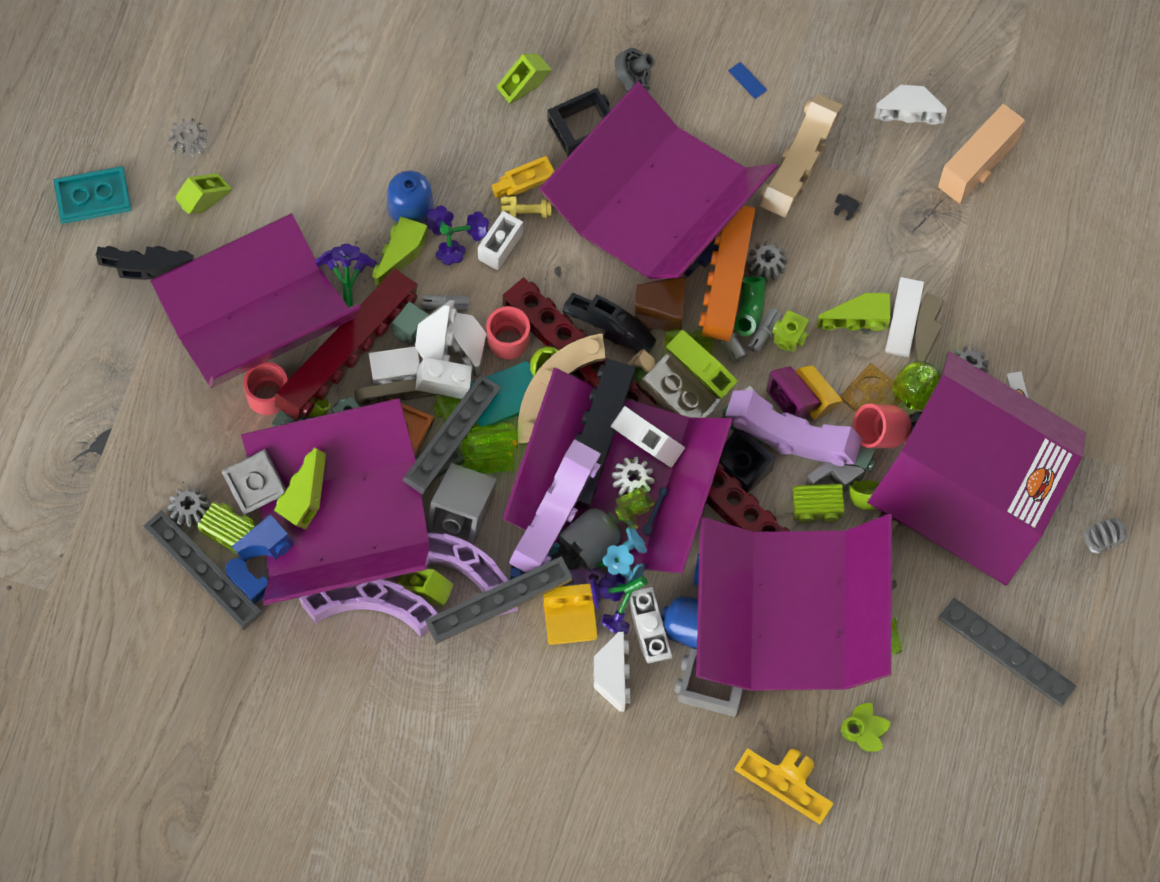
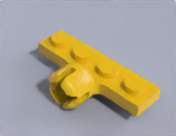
(786, 782)

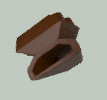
(661, 304)

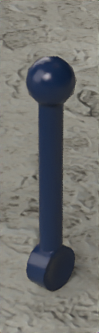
(647, 529)

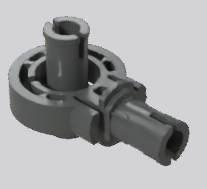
(635, 70)

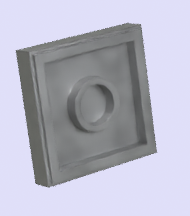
(254, 481)

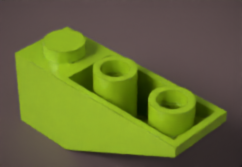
(403, 248)
(862, 312)
(701, 364)
(303, 495)

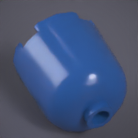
(409, 196)
(681, 621)

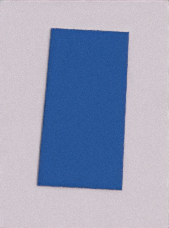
(747, 80)

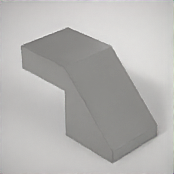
(839, 474)

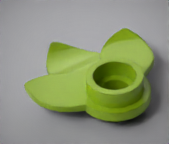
(869, 728)

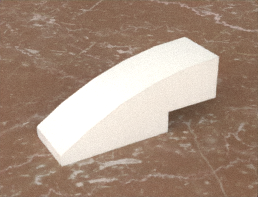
(904, 317)

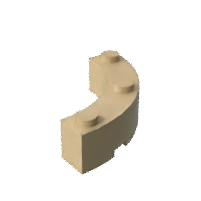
(802, 156)
(568, 359)

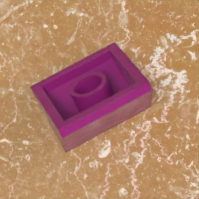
(791, 392)

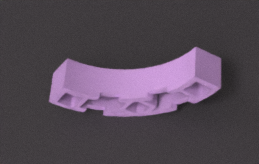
(791, 433)
(556, 507)
(466, 559)
(373, 595)

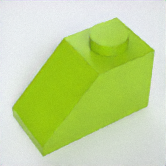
(523, 77)
(202, 192)
(428, 585)

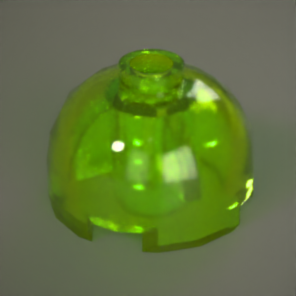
(916, 384)

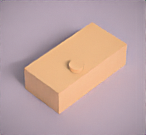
(981, 153)

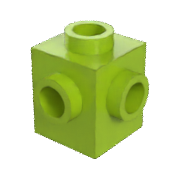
(790, 331)

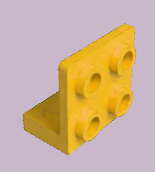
(570, 614)

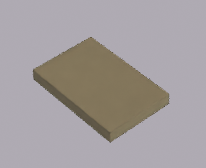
(678, 389)

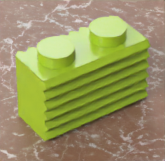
(817, 502)
(224, 526)

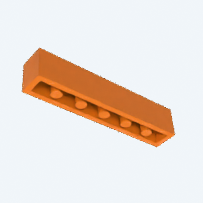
(727, 276)

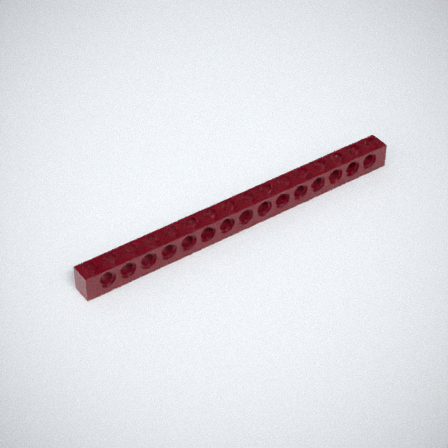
(528, 292)

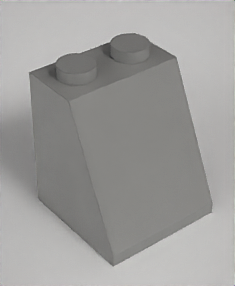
(461, 503)

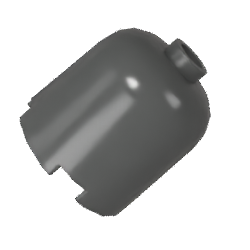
(591, 536)

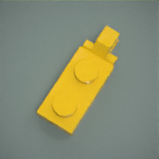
(523, 178)

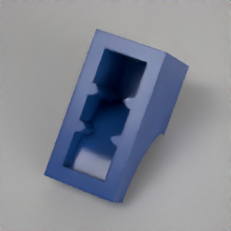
(264, 539)

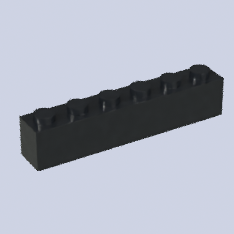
(607, 403)

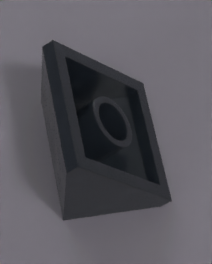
(746, 459)

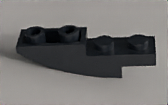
(139, 266)
(619, 324)

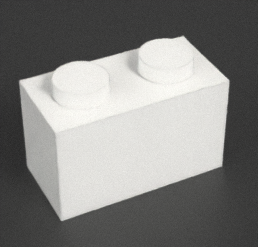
(500, 240)
(394, 365)
(443, 378)

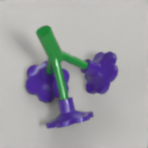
(440, 221)
(346, 254)
(612, 588)

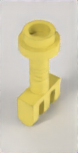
(511, 207)

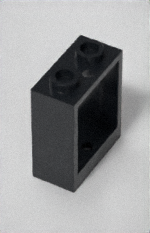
(556, 115)

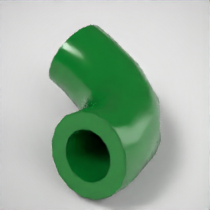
(751, 305)

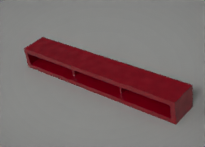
(345, 346)

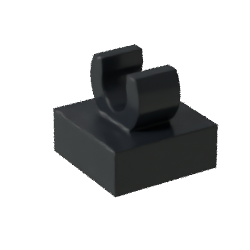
(848, 203)

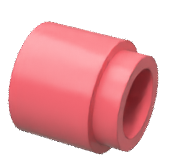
(511, 320)
(261, 376)
(882, 425)

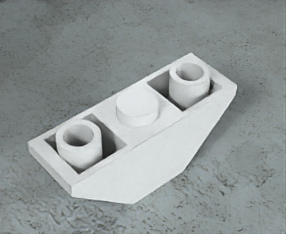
(911, 105)
(434, 333)
(469, 341)
(647, 436)
(649, 626)
(611, 672)

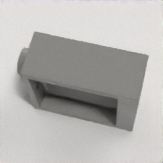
(702, 701)

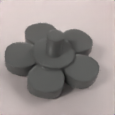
(569, 558)

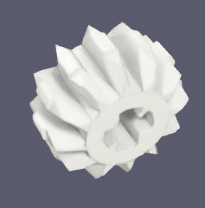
(628, 470)

